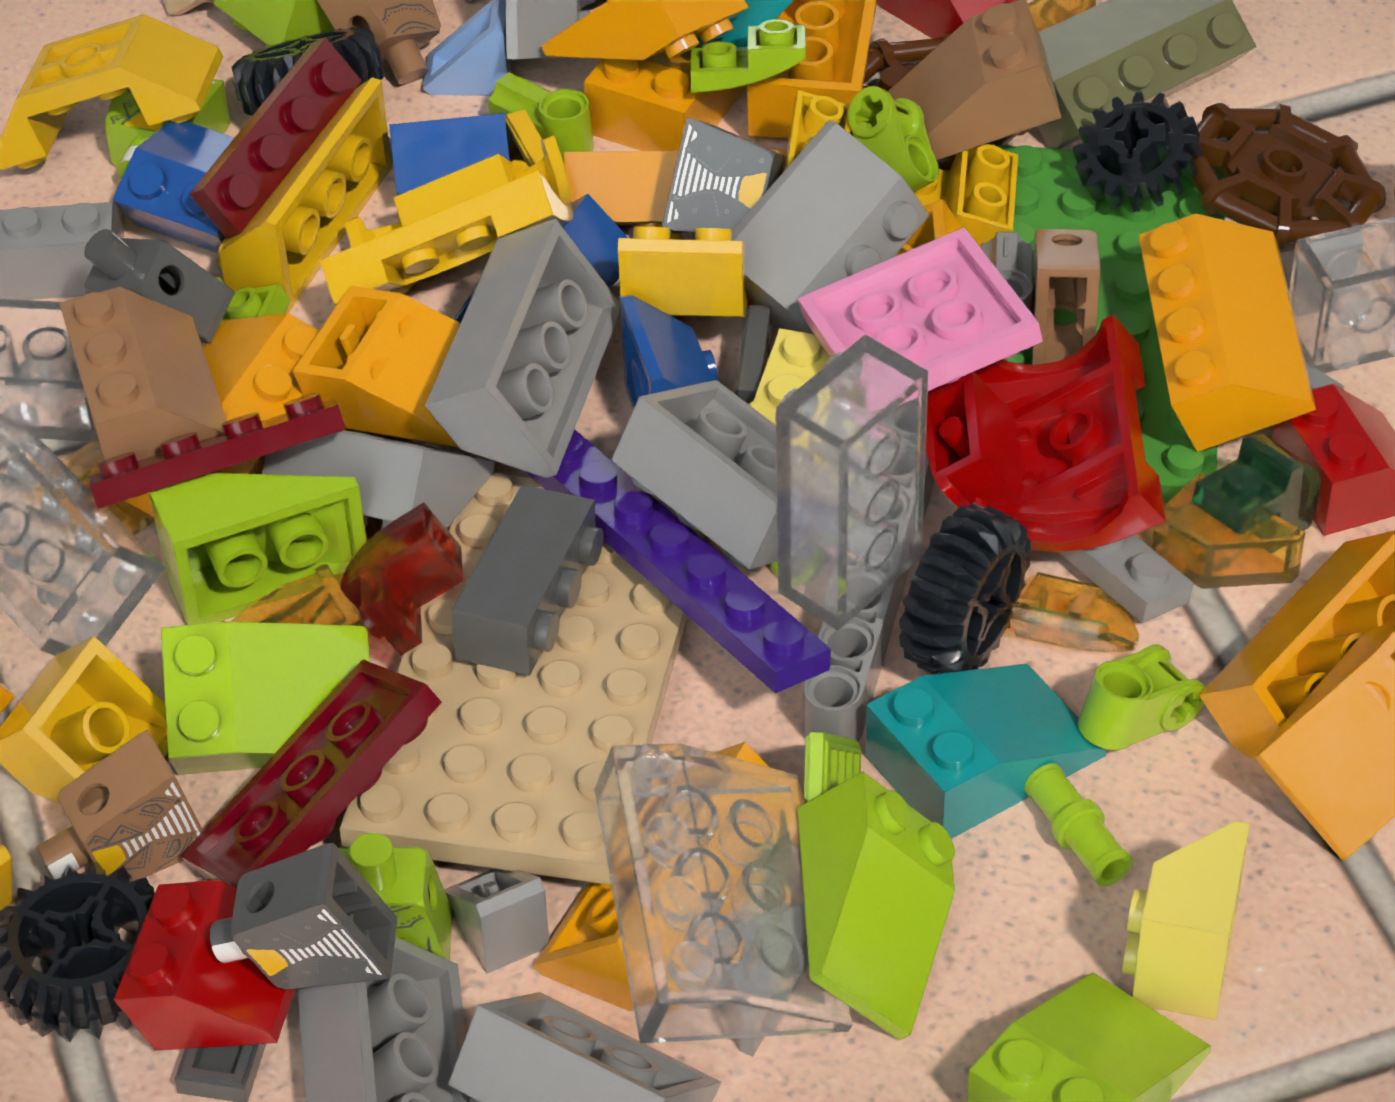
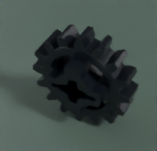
(1142, 149)

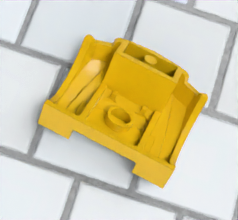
(451, 222)

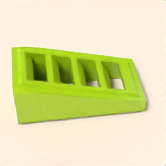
(829, 762)

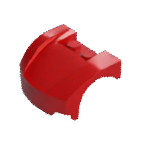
(1051, 444)

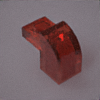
(399, 573)

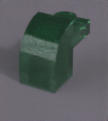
(1260, 485)

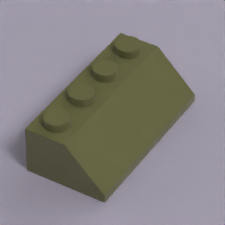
(1134, 49)

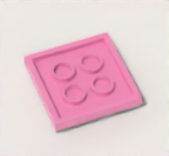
(931, 305)

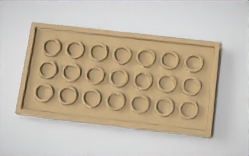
(517, 756)

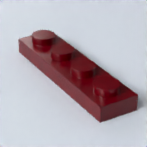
(275, 138)
(189, 458)

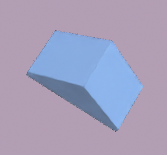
(471, 56)

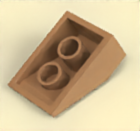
(983, 81)

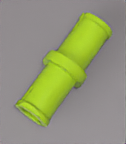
(1078, 824)

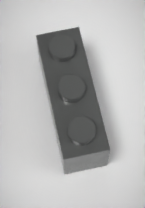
(526, 580)

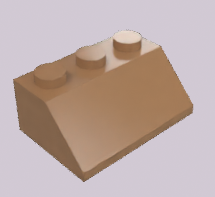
(141, 372)

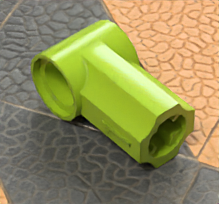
(555, 113)

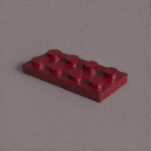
(315, 774)

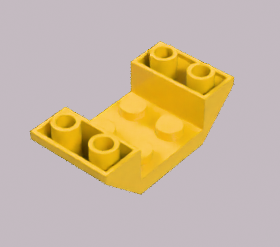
(158, 63)
(976, 188)
(685, 275)

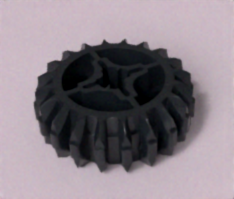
(263, 70)
(964, 590)
(76, 930)

